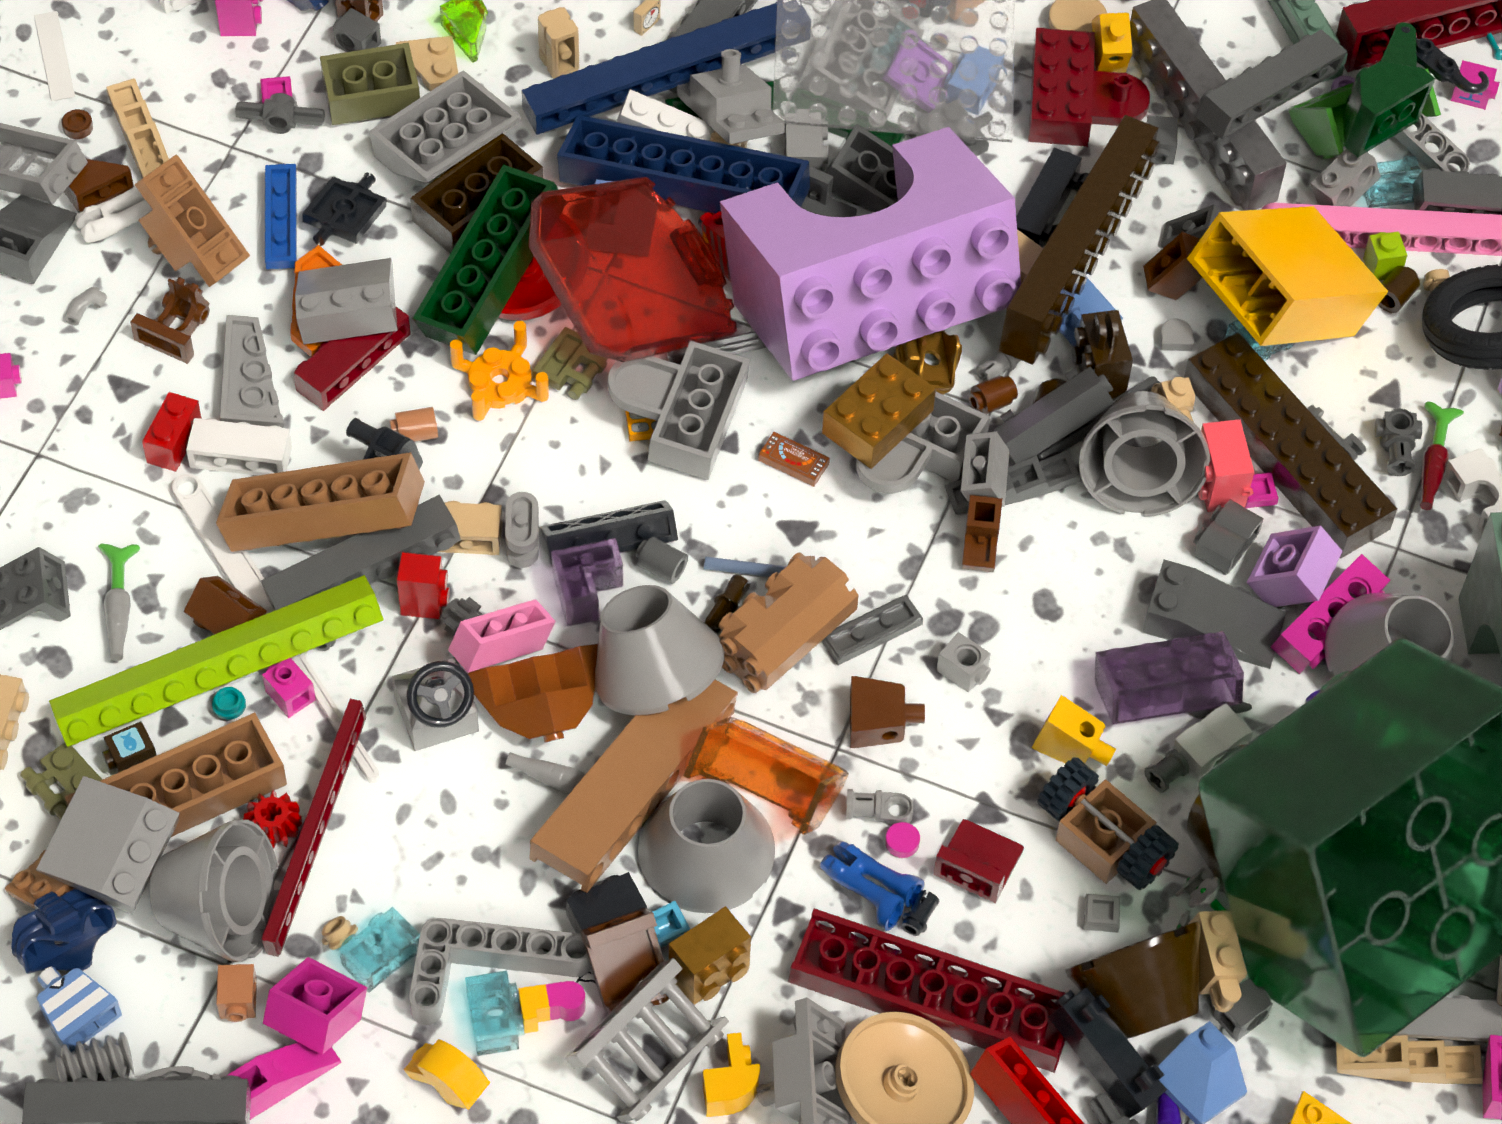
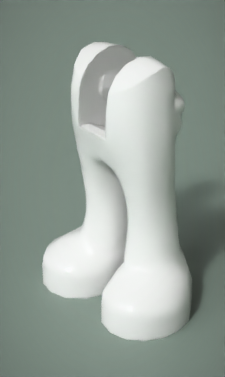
(112, 215)

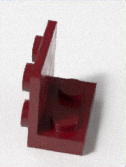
(978, 860)

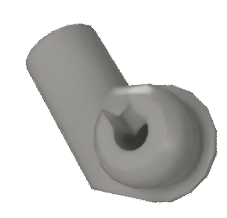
(81, 302)

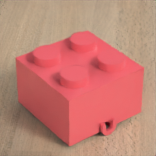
(1229, 467)

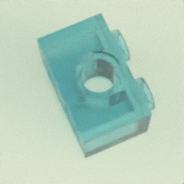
(499, 1032)

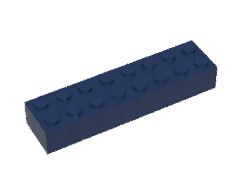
(683, 167)

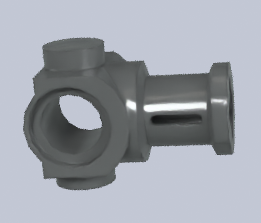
(1397, 437)

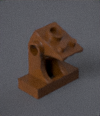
(179, 302)

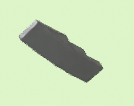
(1026, 480)

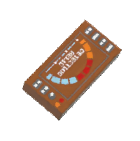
(793, 459)

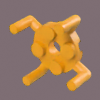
(500, 362)

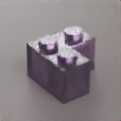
(581, 574)

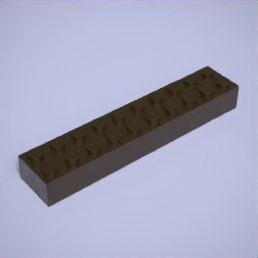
(1078, 240)

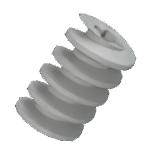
(95, 1060)

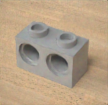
(1345, 179)

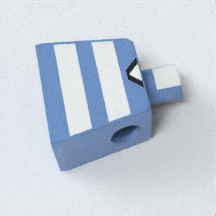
(75, 1006)

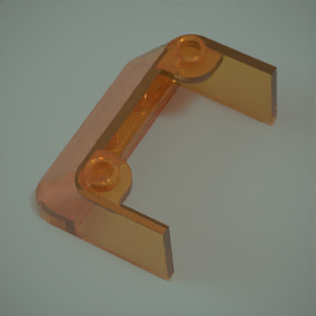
(768, 768)

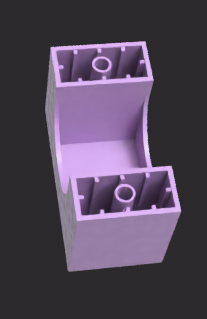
(868, 282)

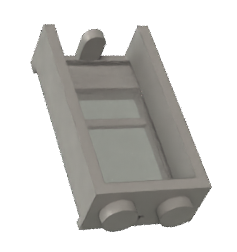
(37, 163)

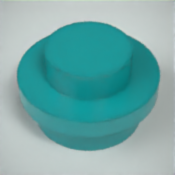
(228, 703)

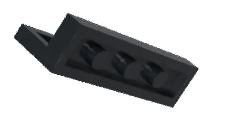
(627, 525)

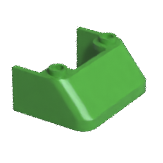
(1322, 119)

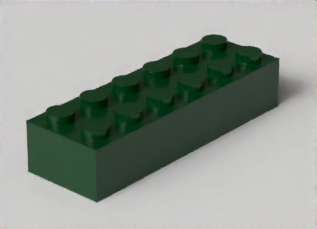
(483, 263)

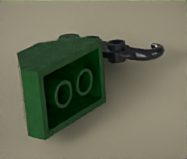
(1395, 90)

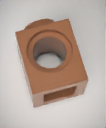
(236, 992)

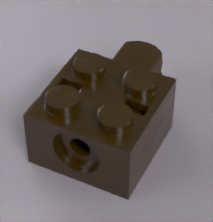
(1104, 348)

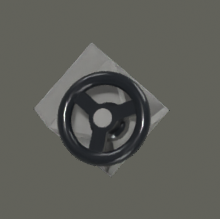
(436, 703)

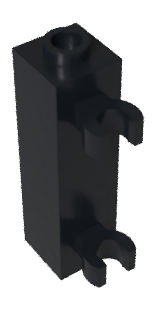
(1049, 194)
(1107, 1051)

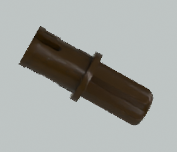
(727, 601)

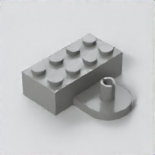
(688, 401)
(932, 445)

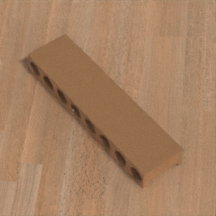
(626, 786)

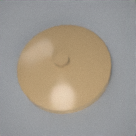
(903, 1072)

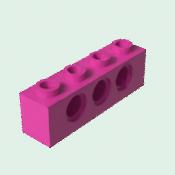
(1295, 642)

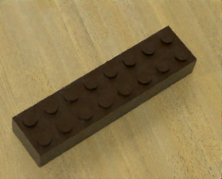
(1291, 444)

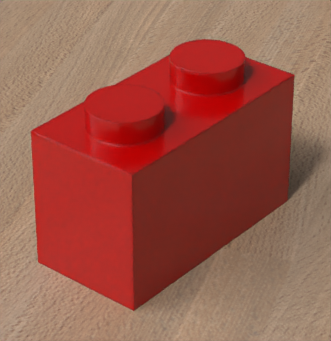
(170, 431)
(422, 585)

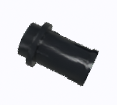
(915, 920)

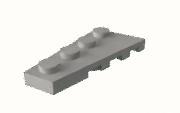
(247, 376)

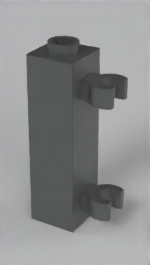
(1055, 414)

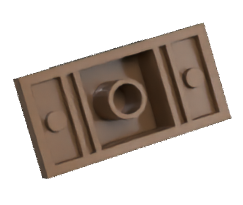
(187, 223)

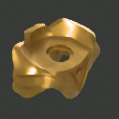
(944, 347)

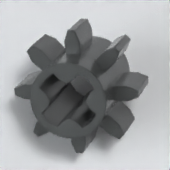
(459, 610)

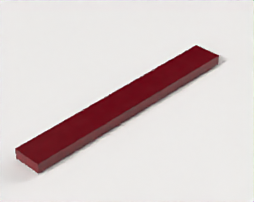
(314, 828)

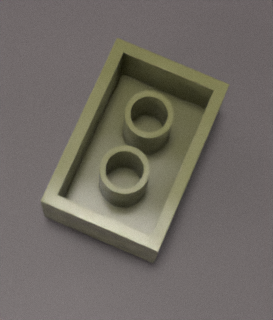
(369, 83)

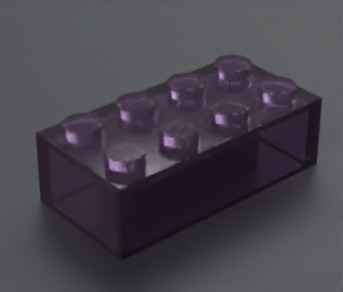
(1168, 677)

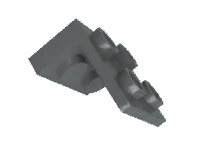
(33, 584)

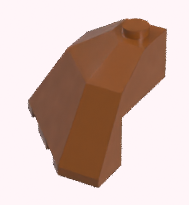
(539, 693)

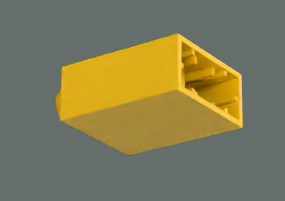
(1286, 275)

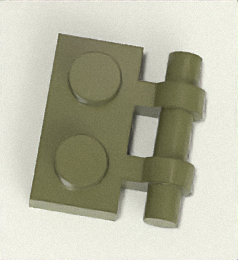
(563, 359)
(61, 767)

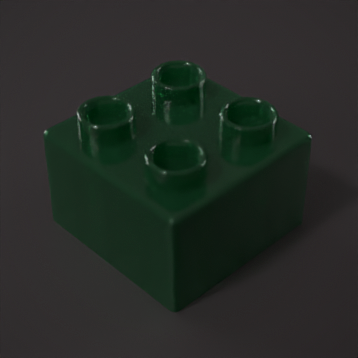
(1367, 844)

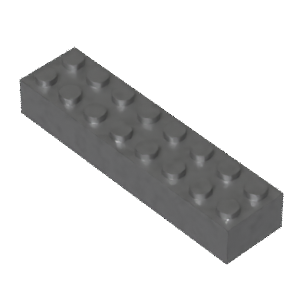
(1181, 76)

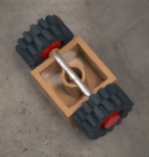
(1105, 827)

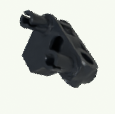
(382, 441)

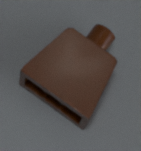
(880, 712)

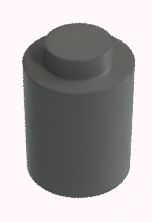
(661, 559)

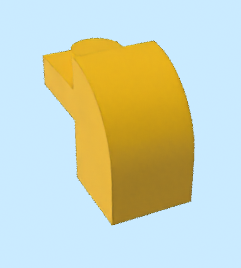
(449, 1072)
(731, 1087)

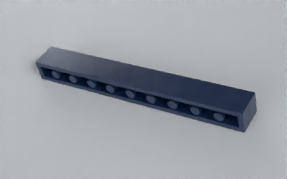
(648, 69)

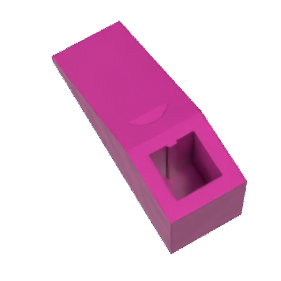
(282, 1073)

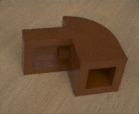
(981, 533)

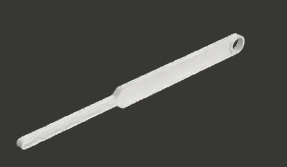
(246, 577)

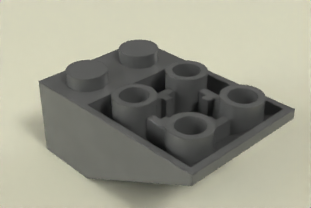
(30, 236)

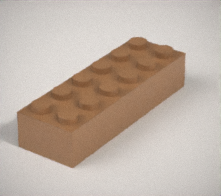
(321, 502)
(207, 773)

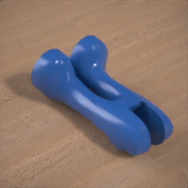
(887, 904)

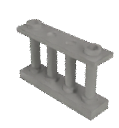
(614, 1029)

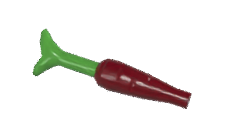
(1436, 455)

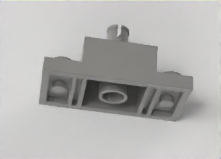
(732, 101)
(805, 1068)

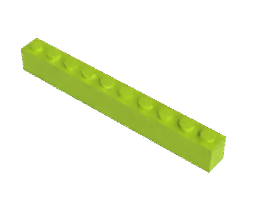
(215, 660)

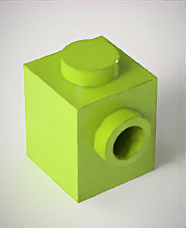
(1384, 253)

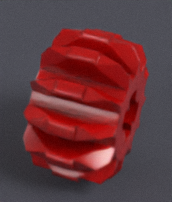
(284, 813)

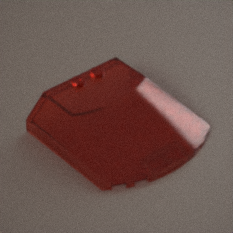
(629, 269)

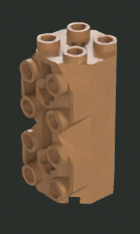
(784, 625)

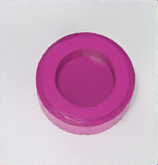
(902, 840)

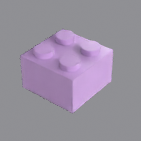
(1295, 566)

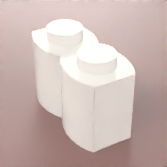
(1212, 738)

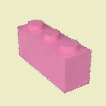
(501, 635)

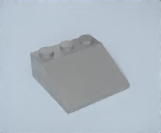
(346, 301)
(109, 843)

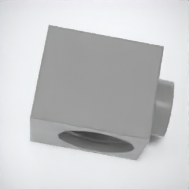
(961, 650)

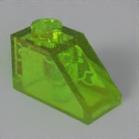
(466, 24)

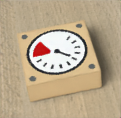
(646, 15)

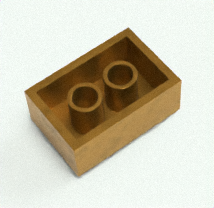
(878, 410)

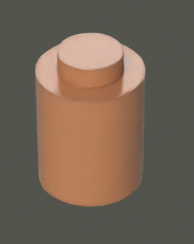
(416, 424)

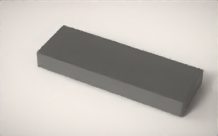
(872, 629)

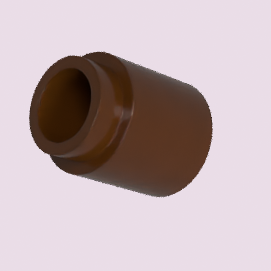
(993, 394)

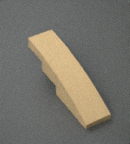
(137, 126)
(1414, 1062)

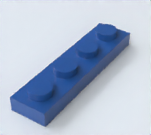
(280, 216)

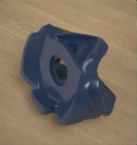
(72, 919)

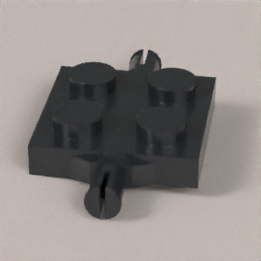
(344, 209)

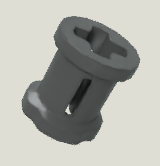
(1167, 770)

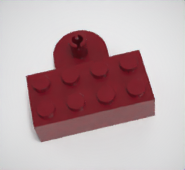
(1071, 95)

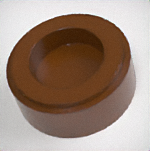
(77, 124)

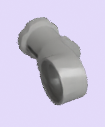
(877, 806)

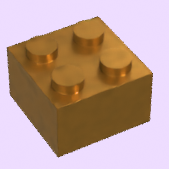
(711, 955)

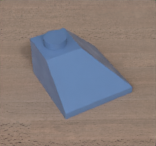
(1203, 1074)

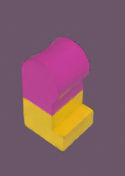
(551, 1002)

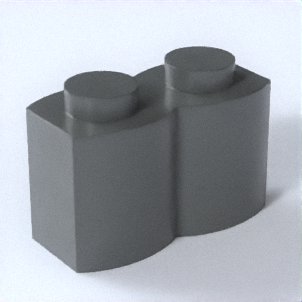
(1227, 536)

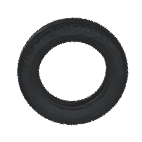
(1450, 298)

